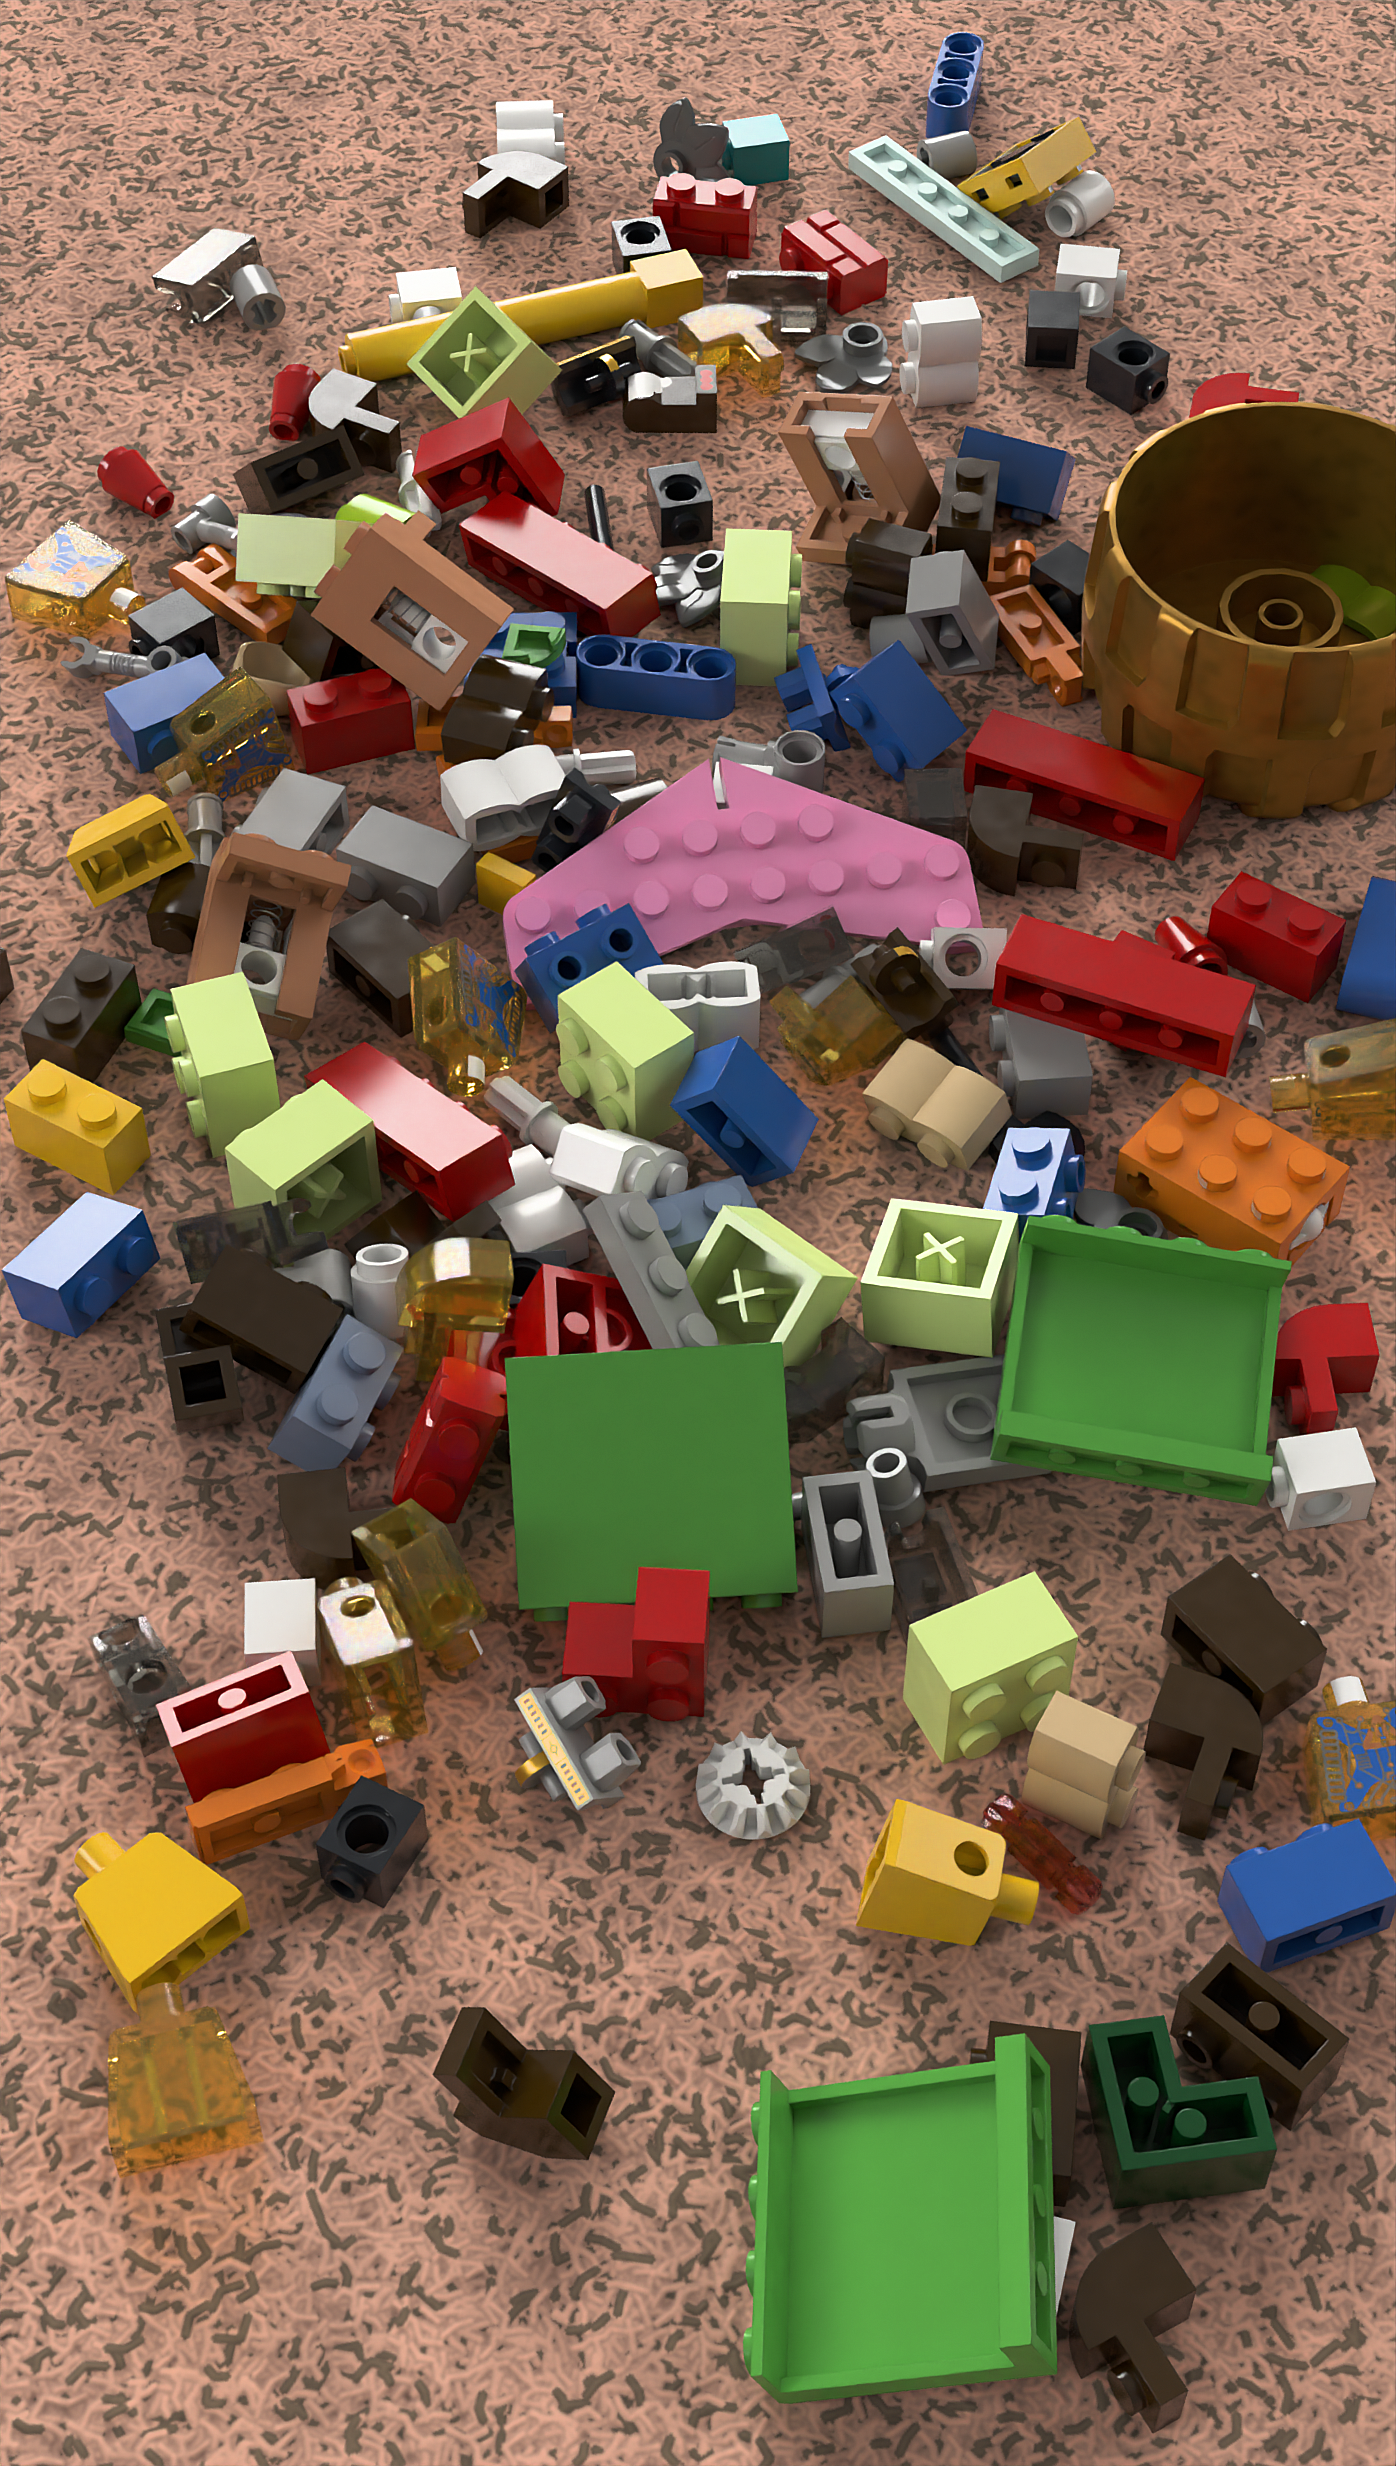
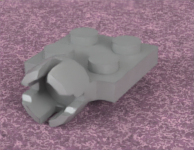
(940, 1422)

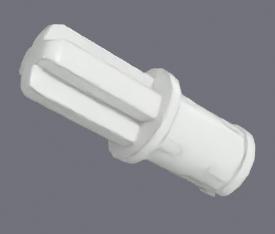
(411, 494)
(601, 767)
(535, 1120)

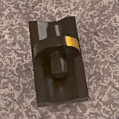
(907, 987)

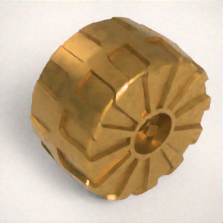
(1207, 616)

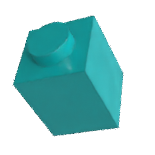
(757, 150)

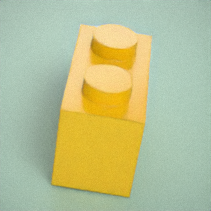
(77, 1126)

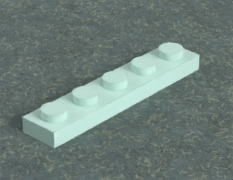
(944, 209)

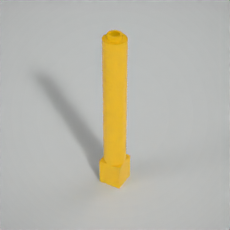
(652, 291)

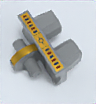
(563, 1751)

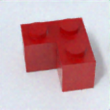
(486, 456)
(648, 1652)

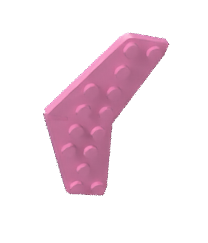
(755, 863)

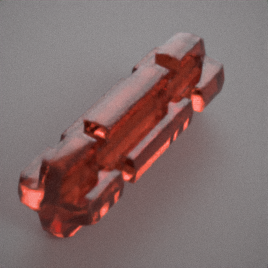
(1042, 1854)

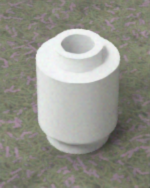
(1079, 204)
(374, 1288)

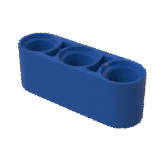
(955, 84)
(656, 677)
(1371, 967)

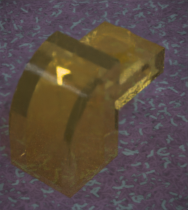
(734, 341)
(839, 1035)
(451, 1288)

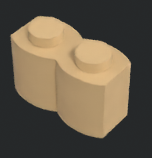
(937, 1105)
(1083, 1766)

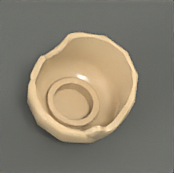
(271, 671)

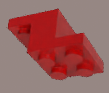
(556, 1316)

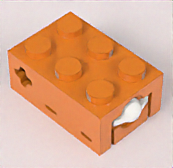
(1230, 1176)

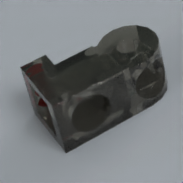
(797, 950)
(825, 1383)
(139, 1676)

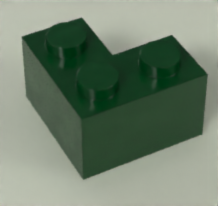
(1167, 2137)

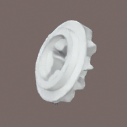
(732, 1806)

